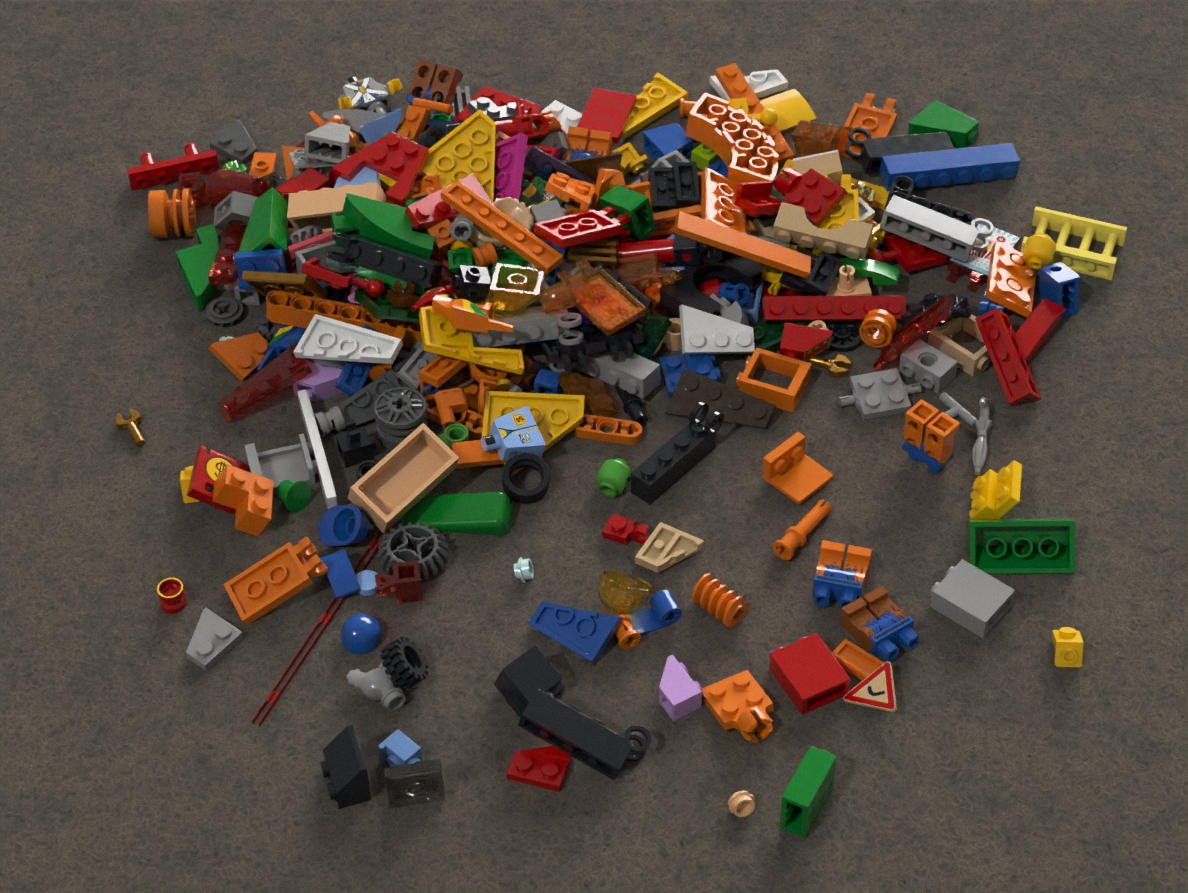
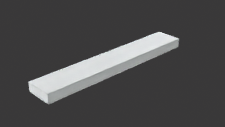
(318, 451)

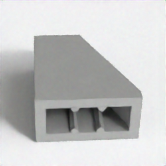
(328, 143)

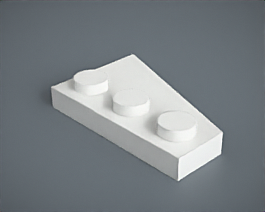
(713, 334)

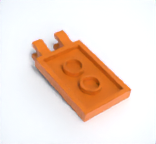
(875, 120)
(274, 579)

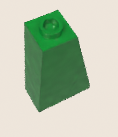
(267, 224)

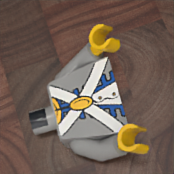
(364, 92)

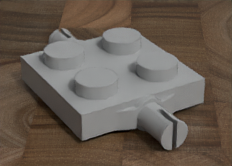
(879, 394)

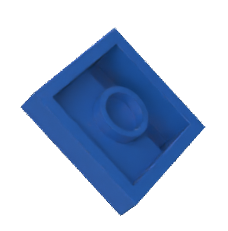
(673, 367)

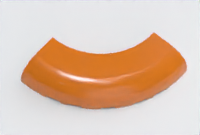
(735, 138)

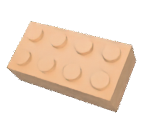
(316, 206)
(403, 477)

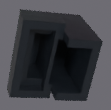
(526, 675)

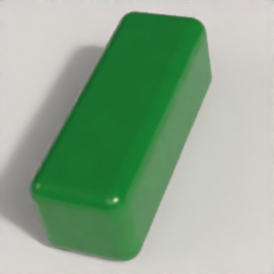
(464, 513)

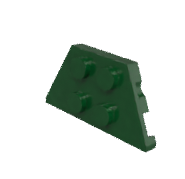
(383, 309)

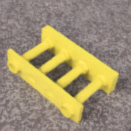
(1081, 259)

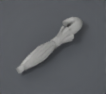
(980, 448)

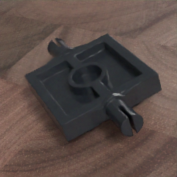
(958, 308)

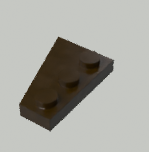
(591, 166)

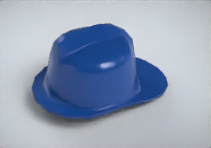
(344, 525)

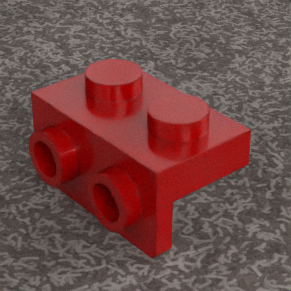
(757, 198)

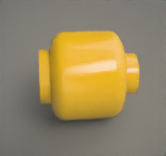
(1039, 251)

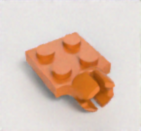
(740, 705)

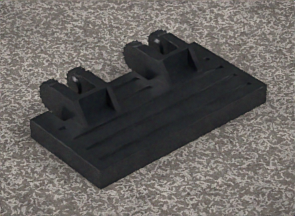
(593, 342)

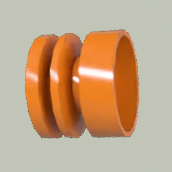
(171, 213)

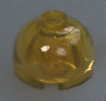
(622, 593)

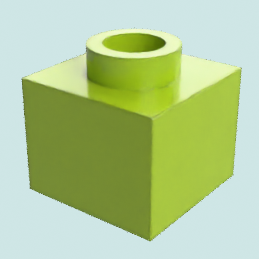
(704, 156)

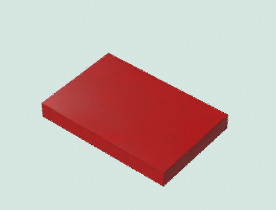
(608, 112)

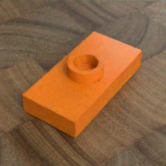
(263, 164)

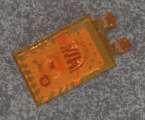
(613, 304)

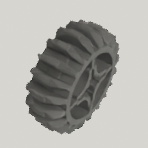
(412, 544)

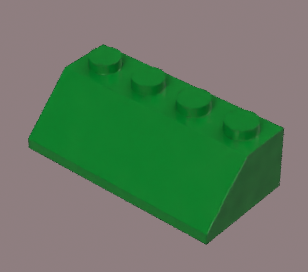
(1021, 545)

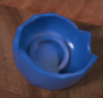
(360, 633)

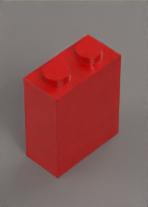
(809, 673)

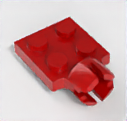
(811, 191)

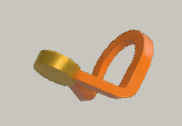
(502, 384)

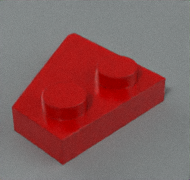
(540, 767)

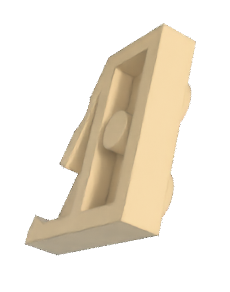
(667, 547)

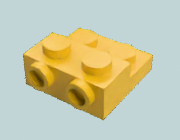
(996, 492)

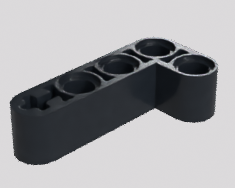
(903, 186)

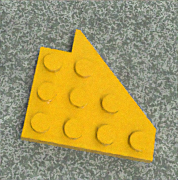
(464, 152)
(553, 413)

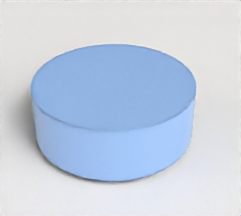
(367, 582)

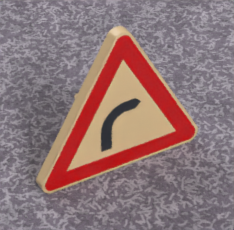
(875, 691)

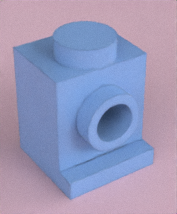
(399, 750)

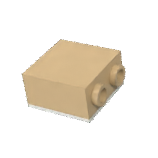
(823, 163)

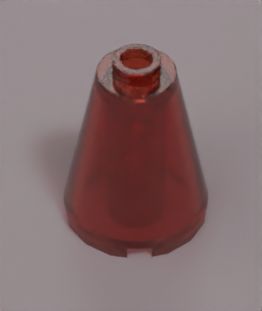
(227, 180)

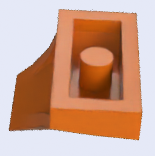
(605, 181)

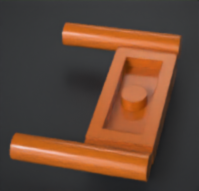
(418, 115)

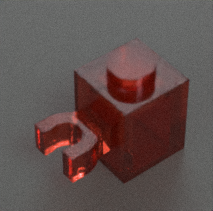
(404, 582)

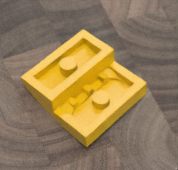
(790, 109)

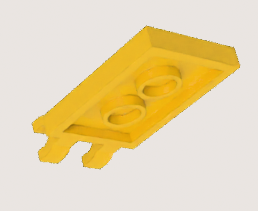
(845, 210)

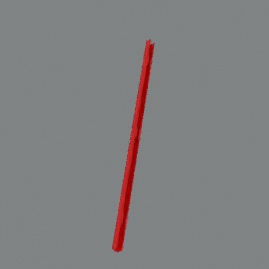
(326, 622)

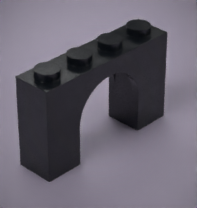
(730, 268)

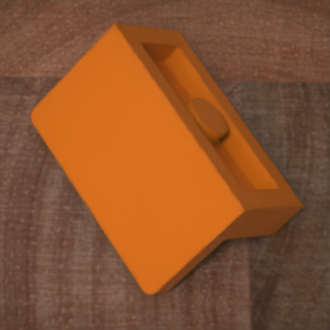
(439, 371)

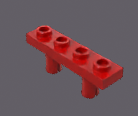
(163, 172)

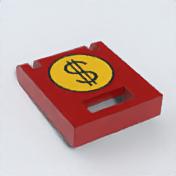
(205, 472)

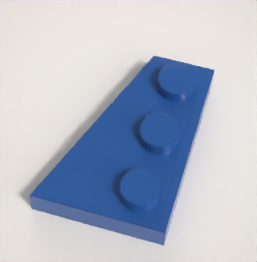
(576, 629)

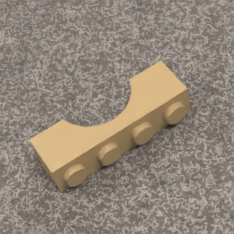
(849, 240)

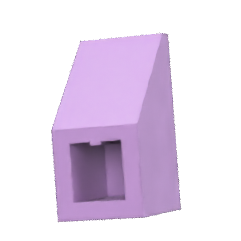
(320, 382)
(677, 691)

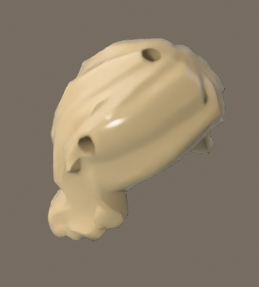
(513, 209)

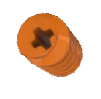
(718, 601)

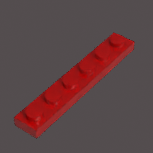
(829, 308)

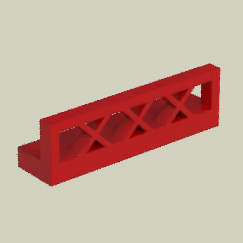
(1007, 357)

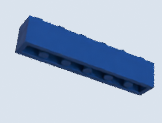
(952, 166)

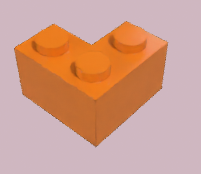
(247, 494)

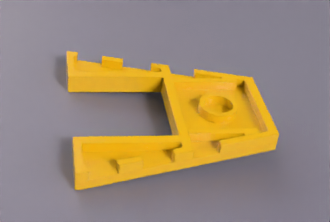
(443, 339)

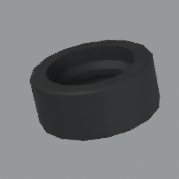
(530, 461)

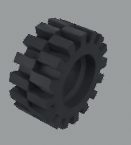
(404, 662)

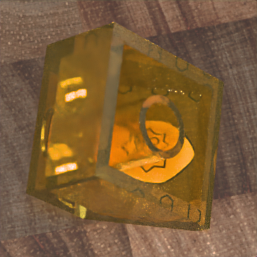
(514, 288)

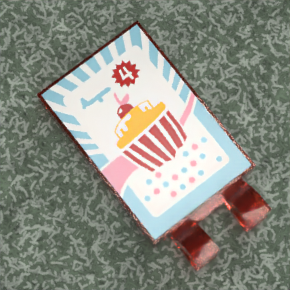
(978, 263)

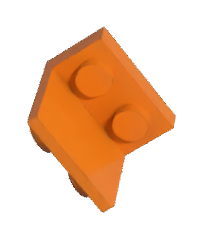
(794, 471)

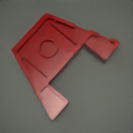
(391, 157)

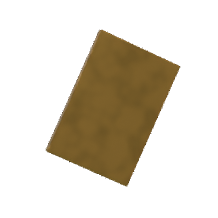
(288, 282)

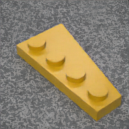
(653, 102)

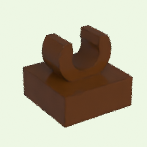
(402, 297)

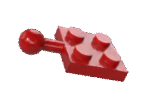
(908, 254)
(373, 287)

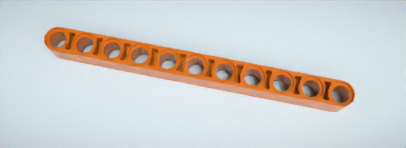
(300, 309)

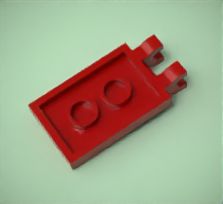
(582, 227)

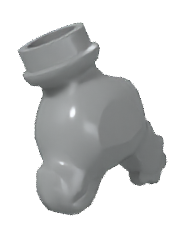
(378, 687)

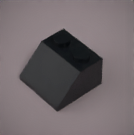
(346, 770)

